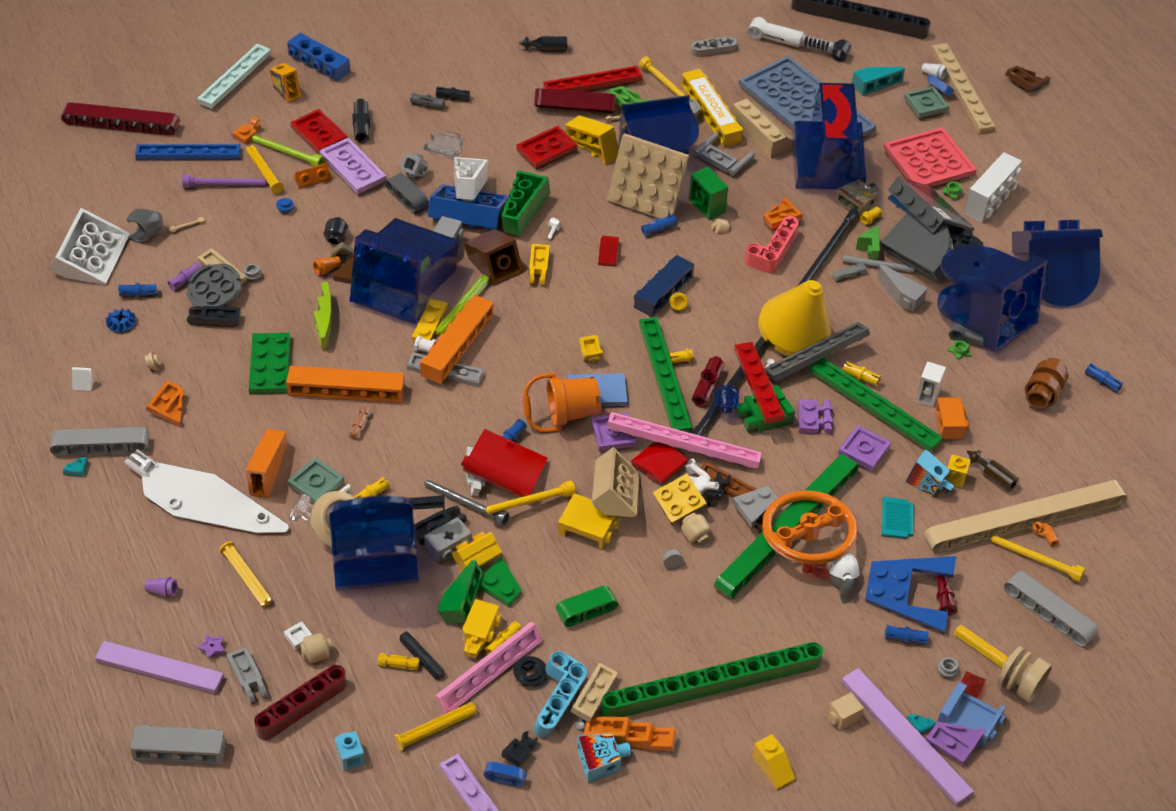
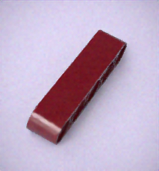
(575, 100)
(295, 711)

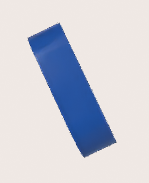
(940, 85)
(505, 774)

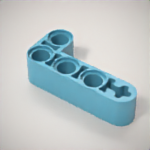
(558, 698)

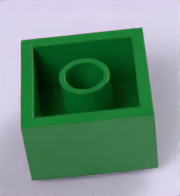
(708, 193)

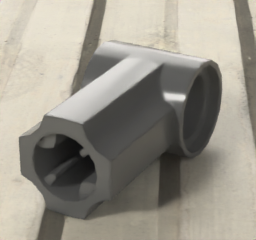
(961, 333)

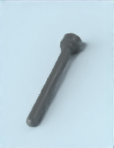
(499, 518)

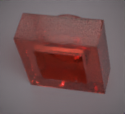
(974, 684)

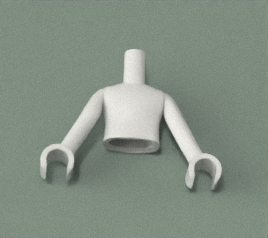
(703, 481)

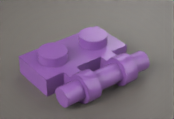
(808, 416)

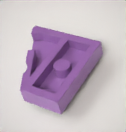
(955, 740)

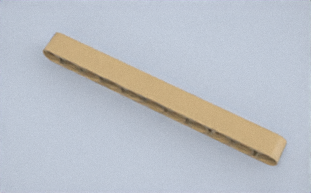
(1024, 515)

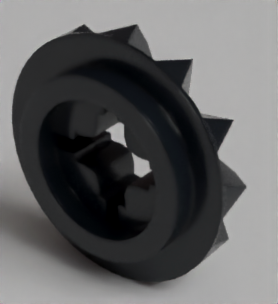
(526, 664)

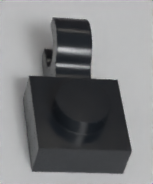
(717, 495)

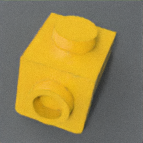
(590, 348)

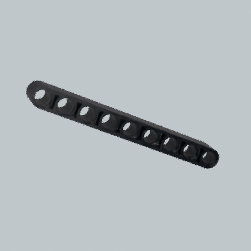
(866, 16)

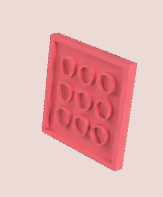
(930, 158)

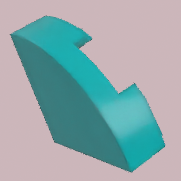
(76, 468)
(921, 723)

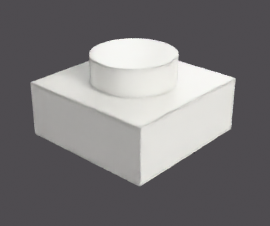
(296, 634)

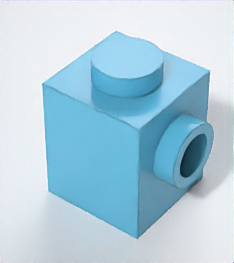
(349, 750)

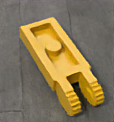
(539, 262)

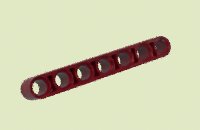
(120, 118)

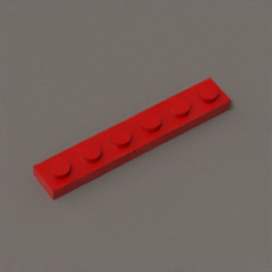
(596, 80)
(759, 383)

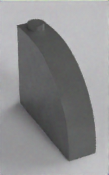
(918, 246)

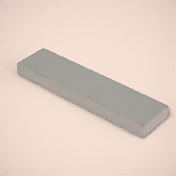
(459, 373)

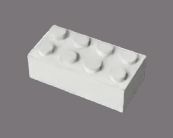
(993, 187)

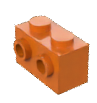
(951, 418)

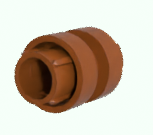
(1046, 383)

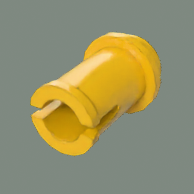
(868, 217)
(682, 356)

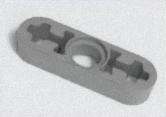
(723, 44)

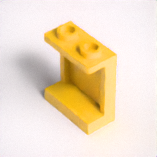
(587, 521)

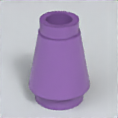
(162, 586)

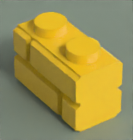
(481, 549)

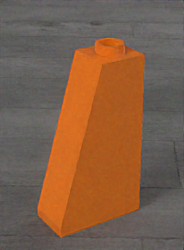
(266, 462)

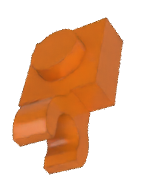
(246, 132)

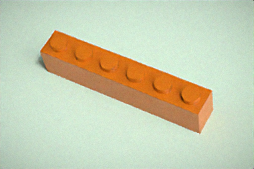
(456, 339)
(345, 384)

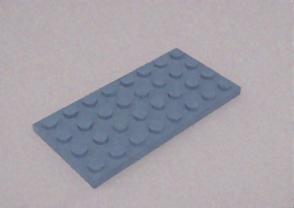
(790, 92)

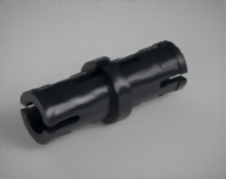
(453, 93)

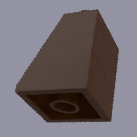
(495, 255)

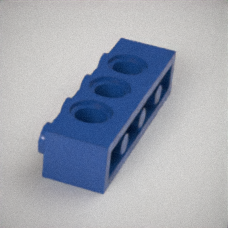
(318, 56)

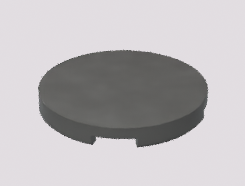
(214, 286)

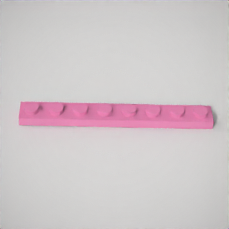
(684, 440)

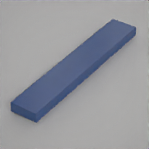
(188, 152)

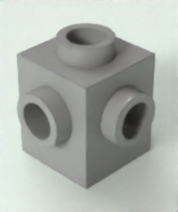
(414, 165)

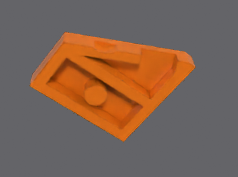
(776, 215)
(167, 403)

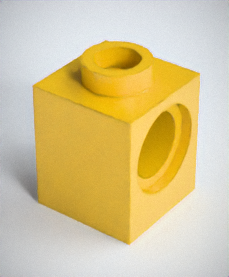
(958, 470)

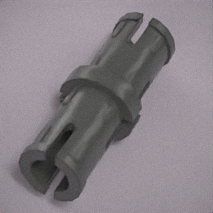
(427, 101)

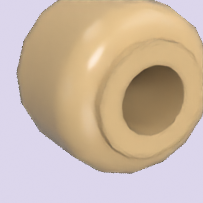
(720, 226)

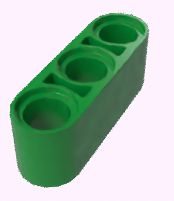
(586, 606)

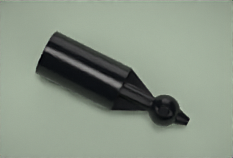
(546, 43)

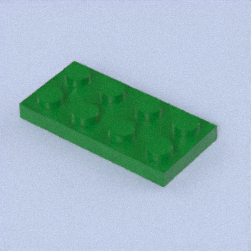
(269, 363)

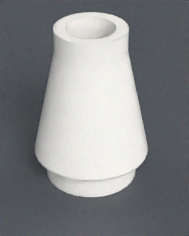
(937, 70)

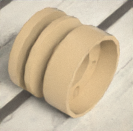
(1022, 672)

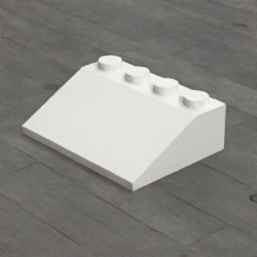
(89, 249)

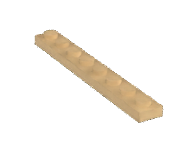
(963, 89)

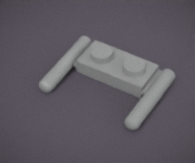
(719, 158)

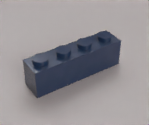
(663, 285)

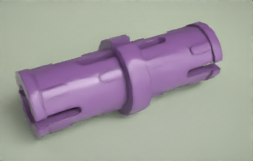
(183, 277)

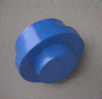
(285, 205)

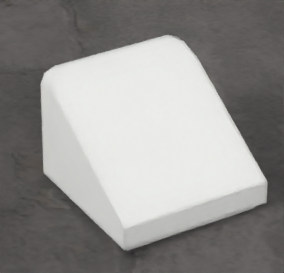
(82, 379)

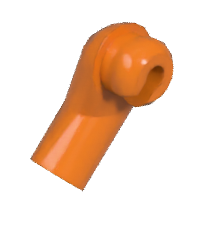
(1045, 531)

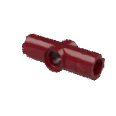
(708, 381)

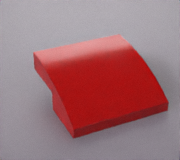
(659, 461)

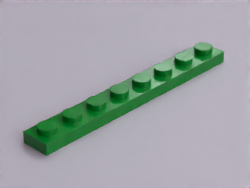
(664, 374)
(876, 404)

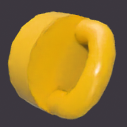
(678, 301)

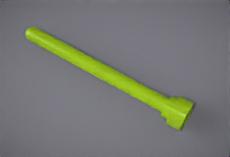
(314, 160)

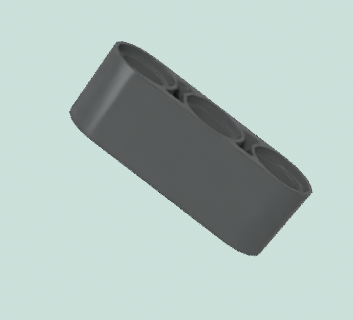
(406, 193)

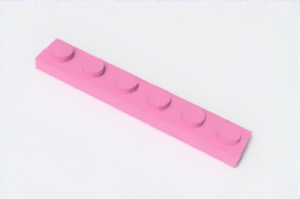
(489, 668)

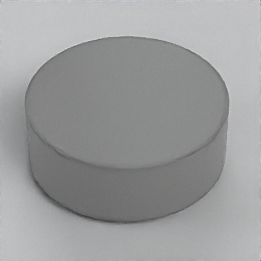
(672, 559)

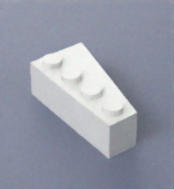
(469, 177)

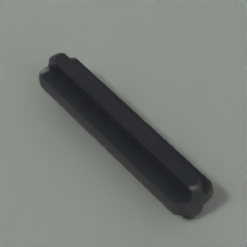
(424, 657)

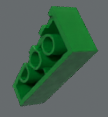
(524, 201)

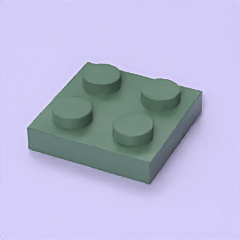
(926, 102)
(315, 480)

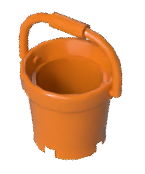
(566, 400)

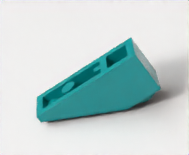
(876, 78)

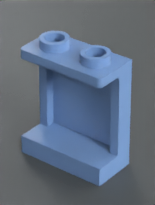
(972, 713)

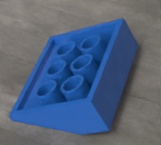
(482, 211)

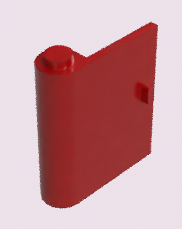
(504, 464)

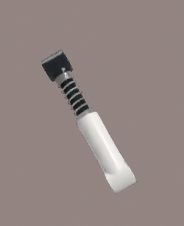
(761, 29)

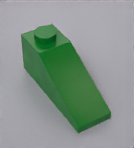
(460, 595)

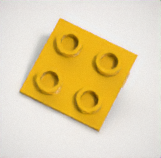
(679, 498)

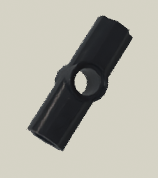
(361, 120)

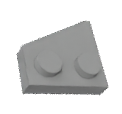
(754, 504)

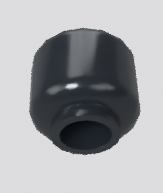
(335, 230)

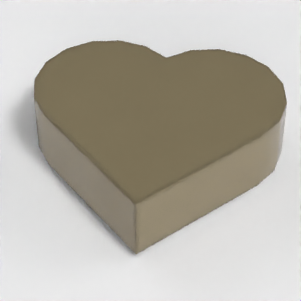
(342, 251)

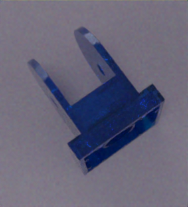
(995, 299)
(373, 542)

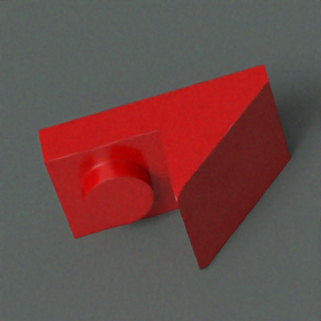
(608, 250)

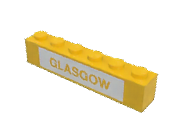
(712, 108)

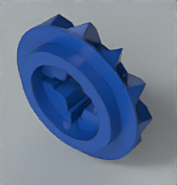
(125, 324)

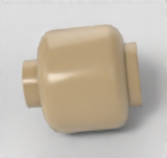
(695, 528)
(315, 648)

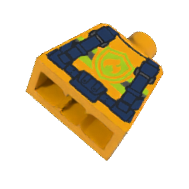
(285, 82)

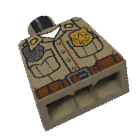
(857, 196)

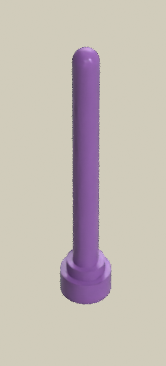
(189, 181)

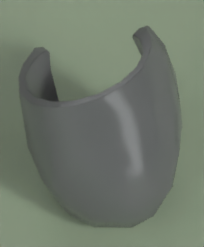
(148, 224)

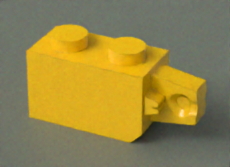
(480, 627)

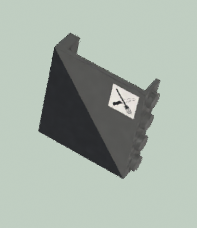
(928, 206)

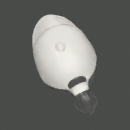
(844, 574)

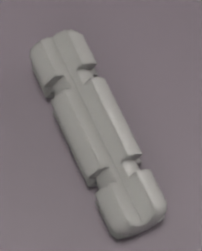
(849, 272)

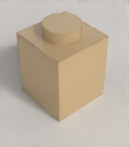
(845, 711)

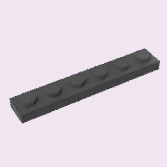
(817, 351)

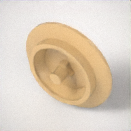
(320, 514)

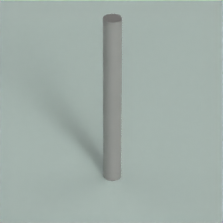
(874, 263)

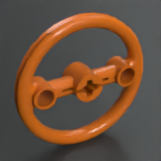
(809, 527)

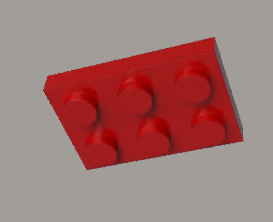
(318, 130)
(546, 146)

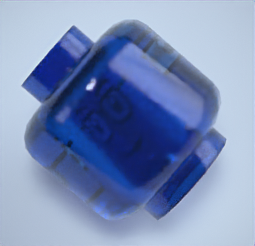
(726, 398)

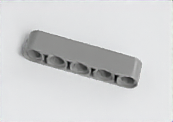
(99, 441)
(1051, 608)

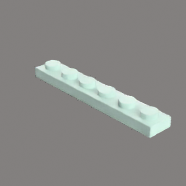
(234, 76)

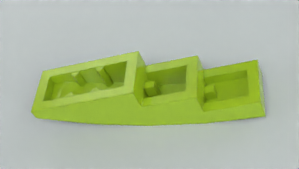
(323, 316)

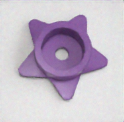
(212, 651)

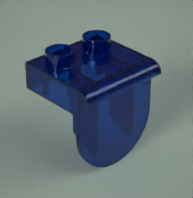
(662, 122)
(1070, 257)

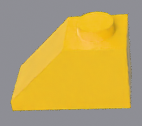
(773, 761)

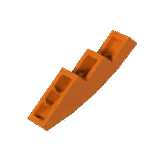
(637, 734)

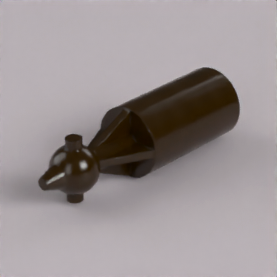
(994, 471)

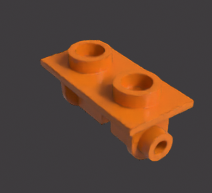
(312, 175)

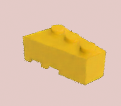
(595, 137)

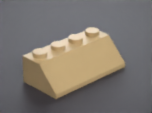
(761, 128)
(615, 485)

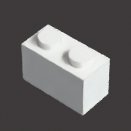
(930, 384)

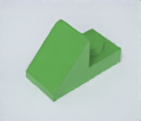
(870, 242)

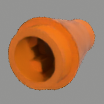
(326, 264)

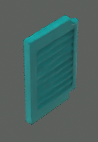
(897, 518)

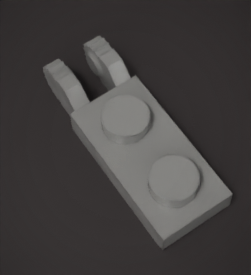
(246, 672)

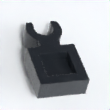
(519, 751)

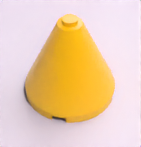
(795, 318)

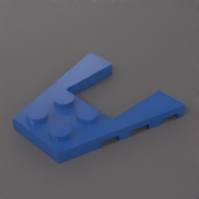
(890, 586)

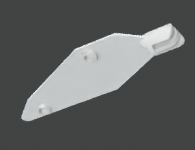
(201, 497)

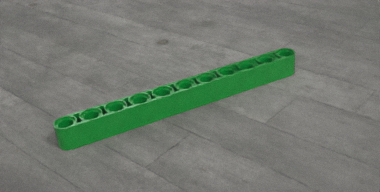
(759, 552)
(705, 687)

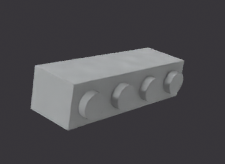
(178, 745)

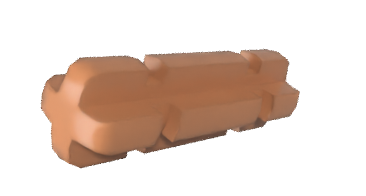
(359, 422)

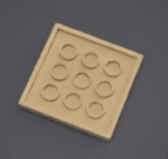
(647, 177)

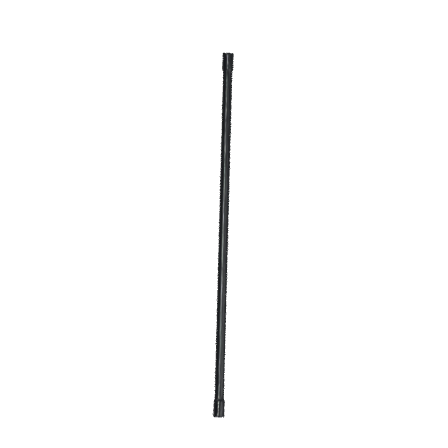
(761, 343)

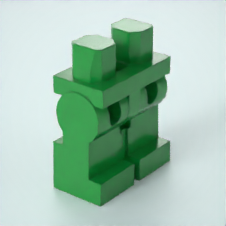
(754, 418)

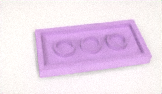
(353, 165)

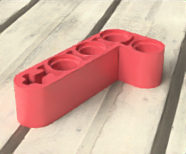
(769, 258)

